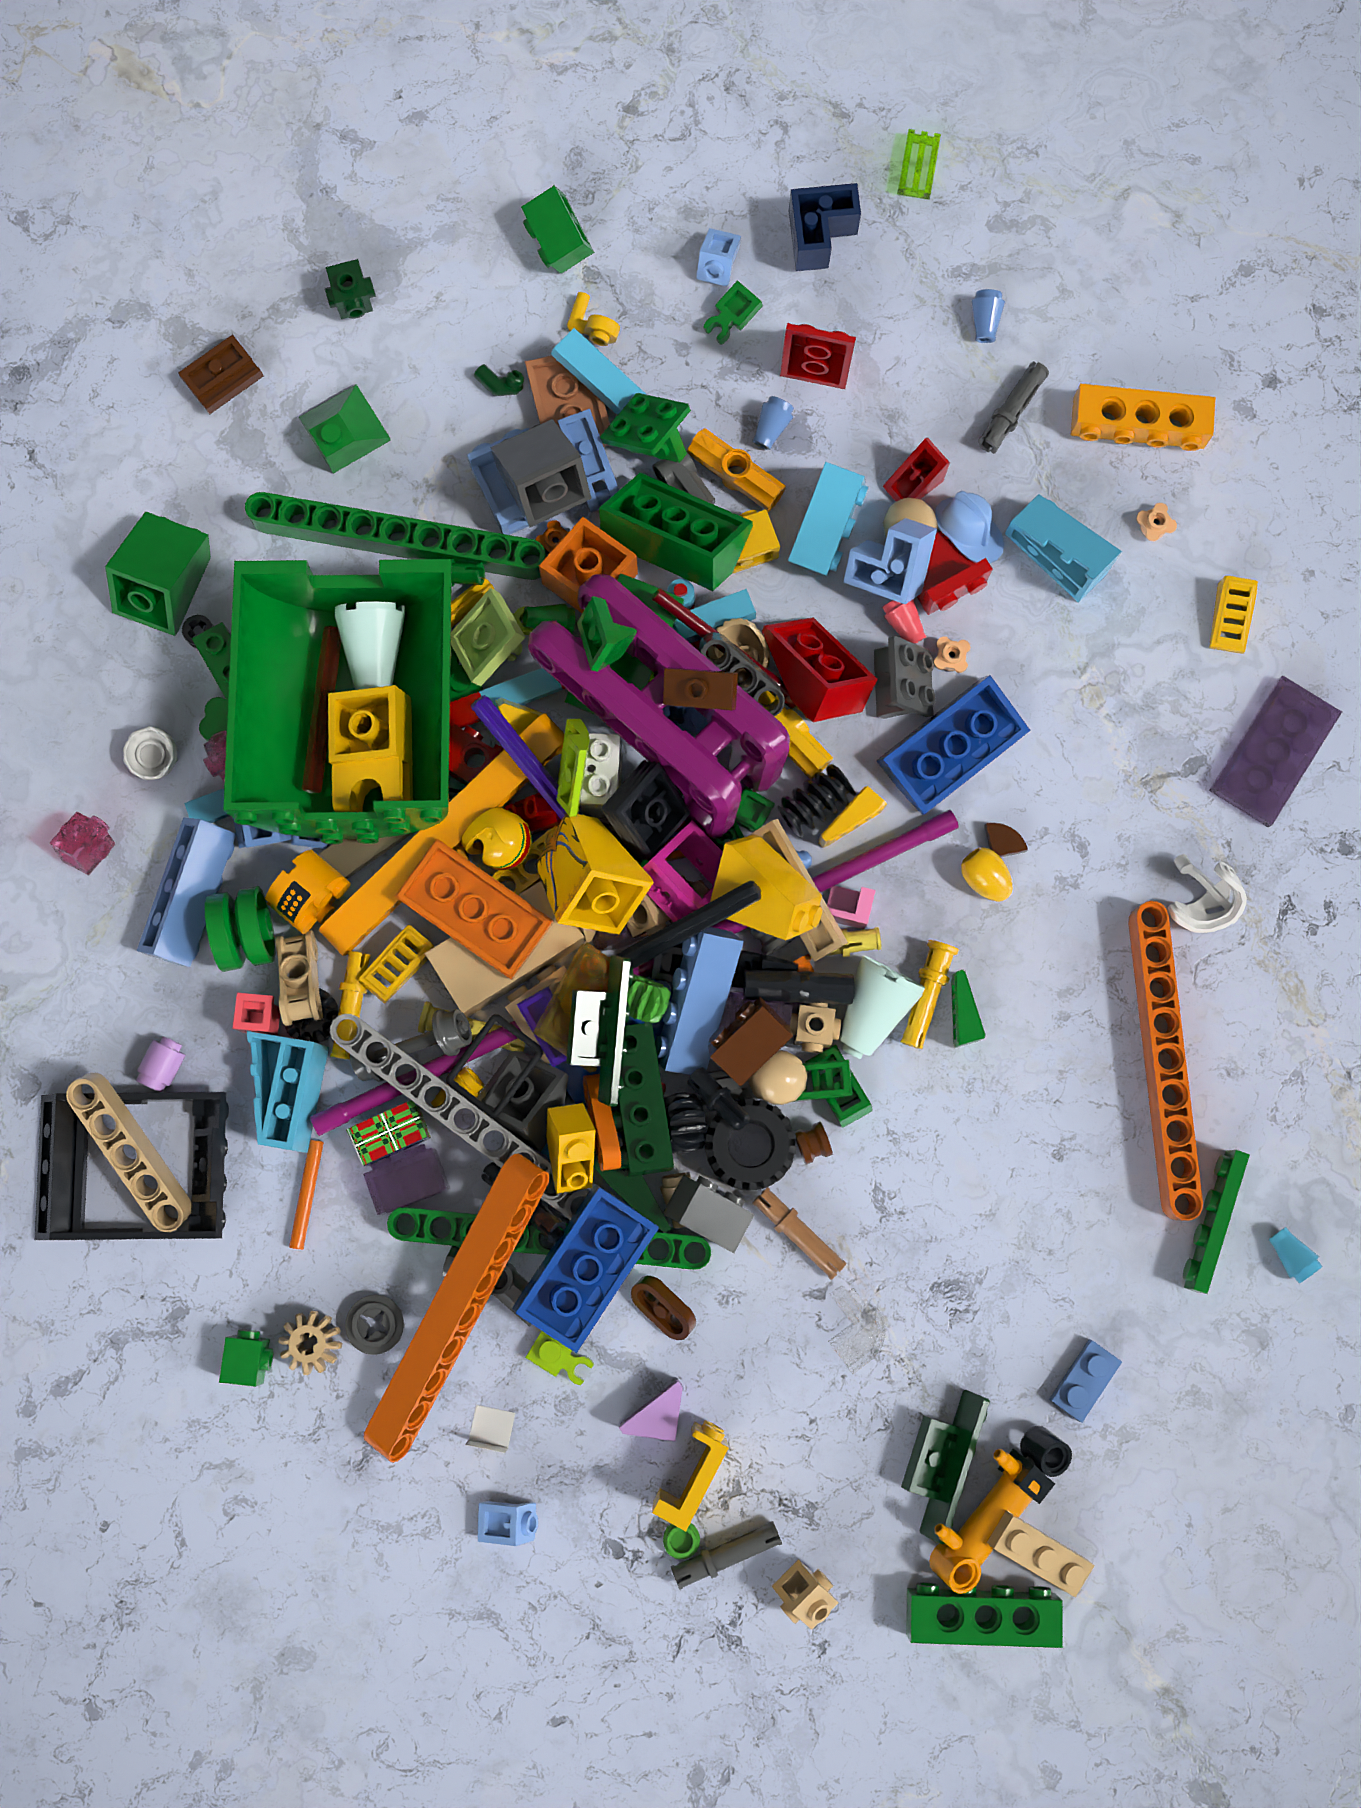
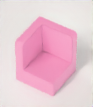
(851, 906)

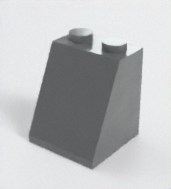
(542, 472)

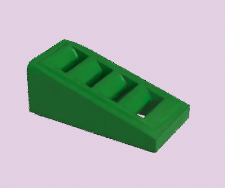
(965, 1015)
(828, 1066)
(853, 1113)

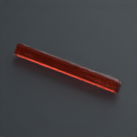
(318, 732)

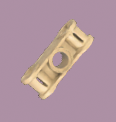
(298, 978)

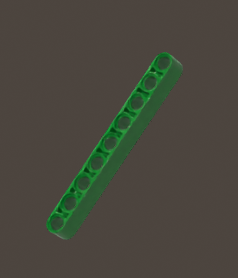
(384, 525)
(531, 1241)

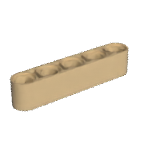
(129, 1170)

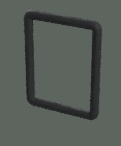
(515, 1086)

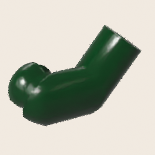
(502, 385)

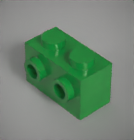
(556, 229)

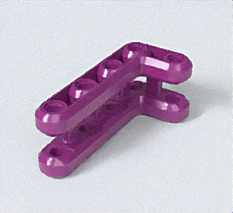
(637, 716)

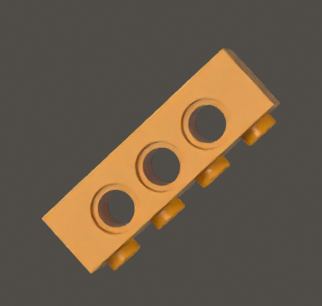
(1192, 411)

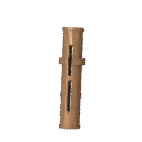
(799, 1233)

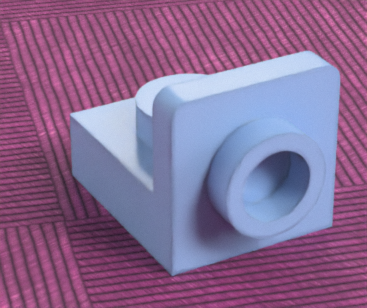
(717, 257)
(507, 1523)

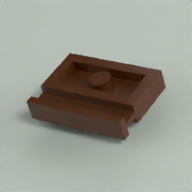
(221, 374)

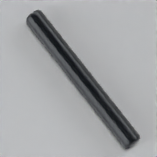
(692, 924)

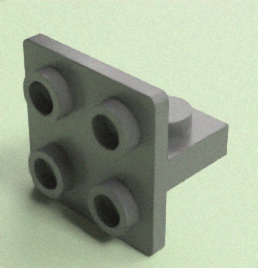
(903, 679)

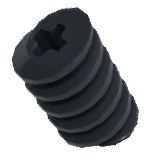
(815, 799)

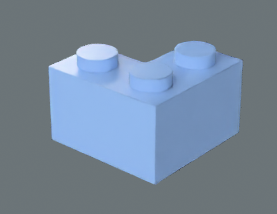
(896, 568)

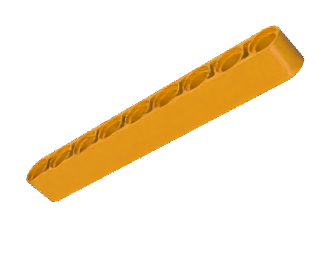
(488, 790)

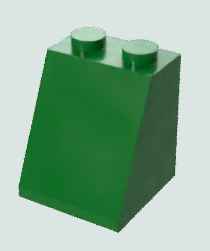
(157, 572)

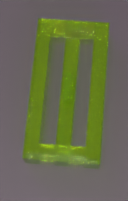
(922, 140)

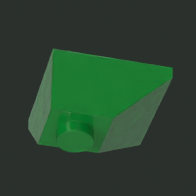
(344, 428)

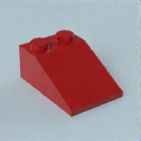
(817, 355)
(818, 670)

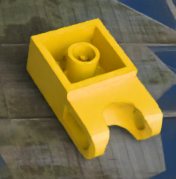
(370, 746)

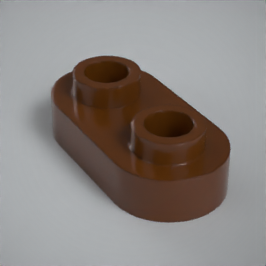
(663, 1307)

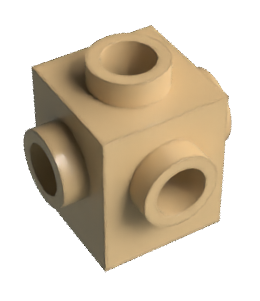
(812, 1040)
(805, 1594)

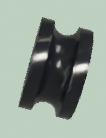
(190, 623)

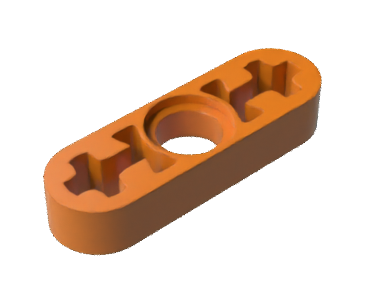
(601, 1115)

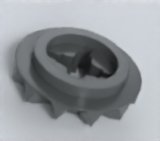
(358, 1328)

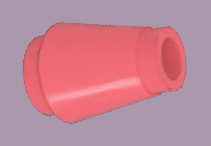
(904, 620)

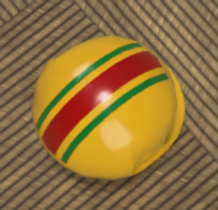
(503, 839)

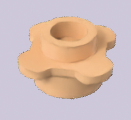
(1149, 528)
(945, 662)

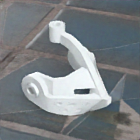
(1194, 915)

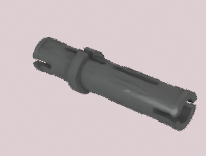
(1006, 417)
(725, 1555)

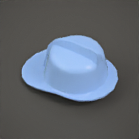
(969, 526)

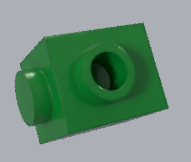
(246, 1358)

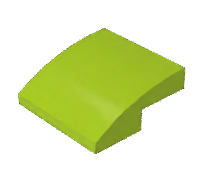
(572, 766)

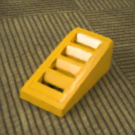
(1238, 586)
(859, 811)
(406, 936)

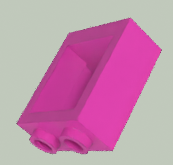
(683, 898)

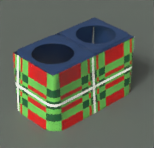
(389, 1133)

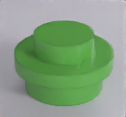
(681, 1543)

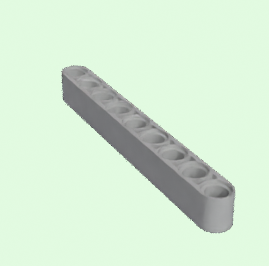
(446, 1111)

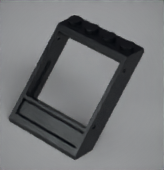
(64, 1169)

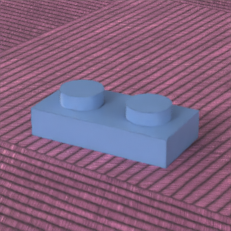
(1085, 1380)

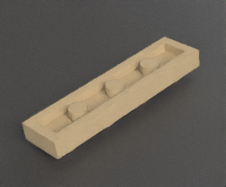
(826, 935)

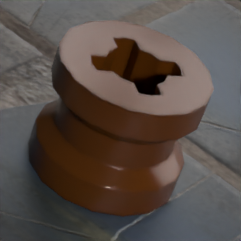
(813, 1143)

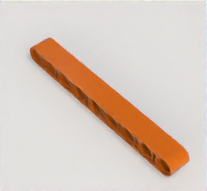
(1158, 1077)
(456, 1307)

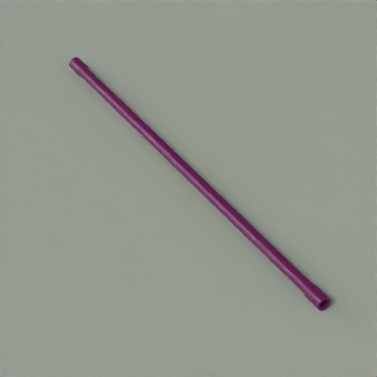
(342, 1112)

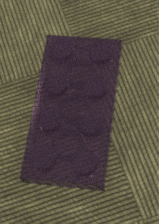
(1275, 751)

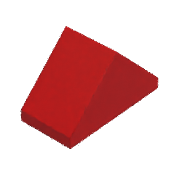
(918, 473)

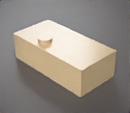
(477, 983)

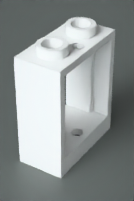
(602, 773)

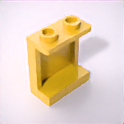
(682, 1510)

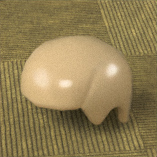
(911, 509)
(779, 1079)

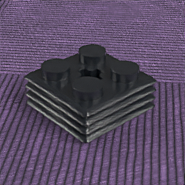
(646, 810)

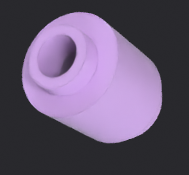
(160, 1064)

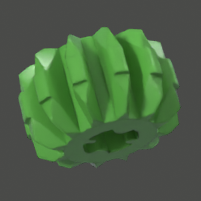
(647, 999)

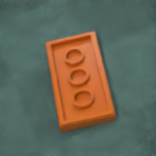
(474, 909)

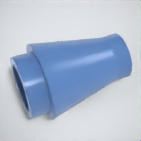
(987, 314)
(772, 421)

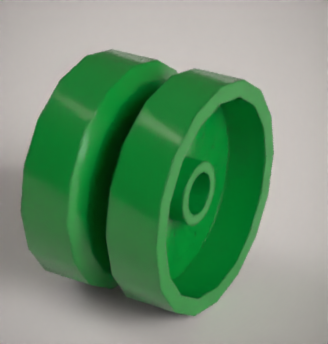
(240, 929)

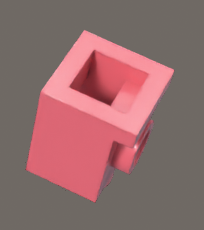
(256, 1014)

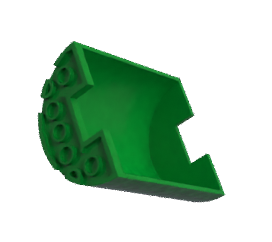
(272, 686)

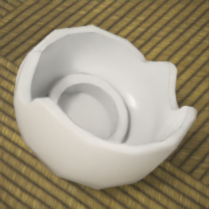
(150, 753)

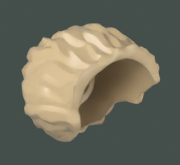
(746, 637)

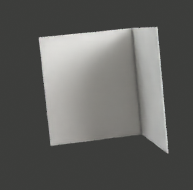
(491, 1429)

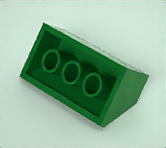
(676, 530)

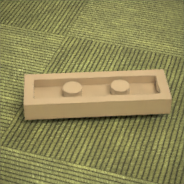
(1040, 1553)

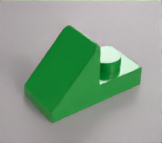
(601, 637)

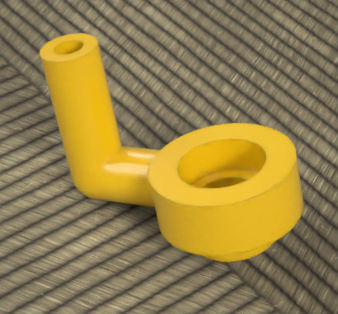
(598, 327)

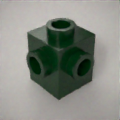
(349, 289)

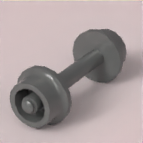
(449, 1031)

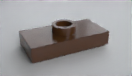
(700, 688)

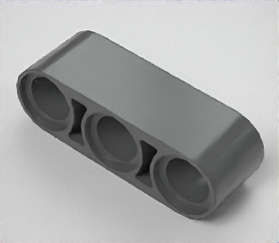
(733, 659)

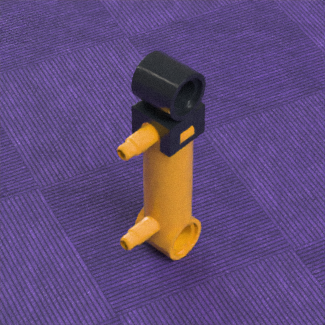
(1022, 1481)

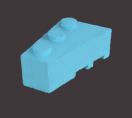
(828, 519)
(1062, 546)
(286, 1088)

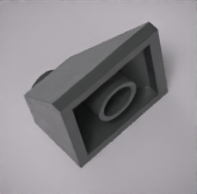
(527, 1110)

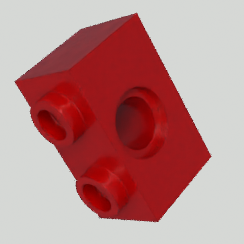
(464, 745)

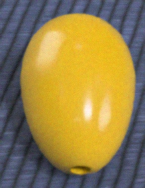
(987, 874)

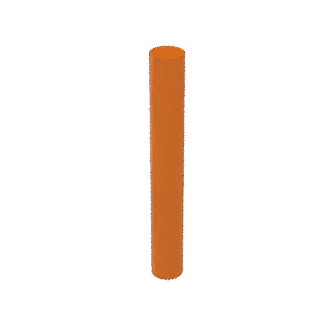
(306, 1195)

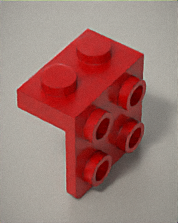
(951, 576)

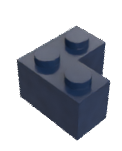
(816, 217)

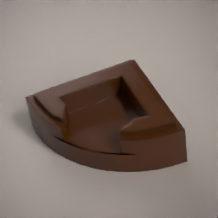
(1004, 839)

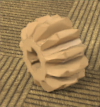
(299, 1335)

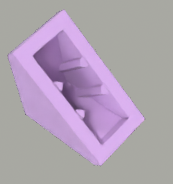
(658, 1416)

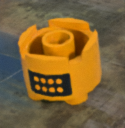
(307, 891)

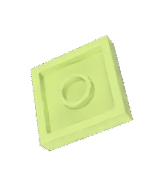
(487, 637)

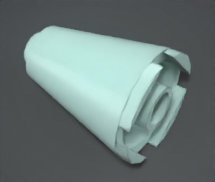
(371, 641)
(878, 1006)

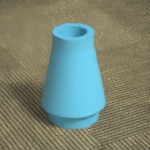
(1295, 1255)

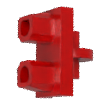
(535, 813)

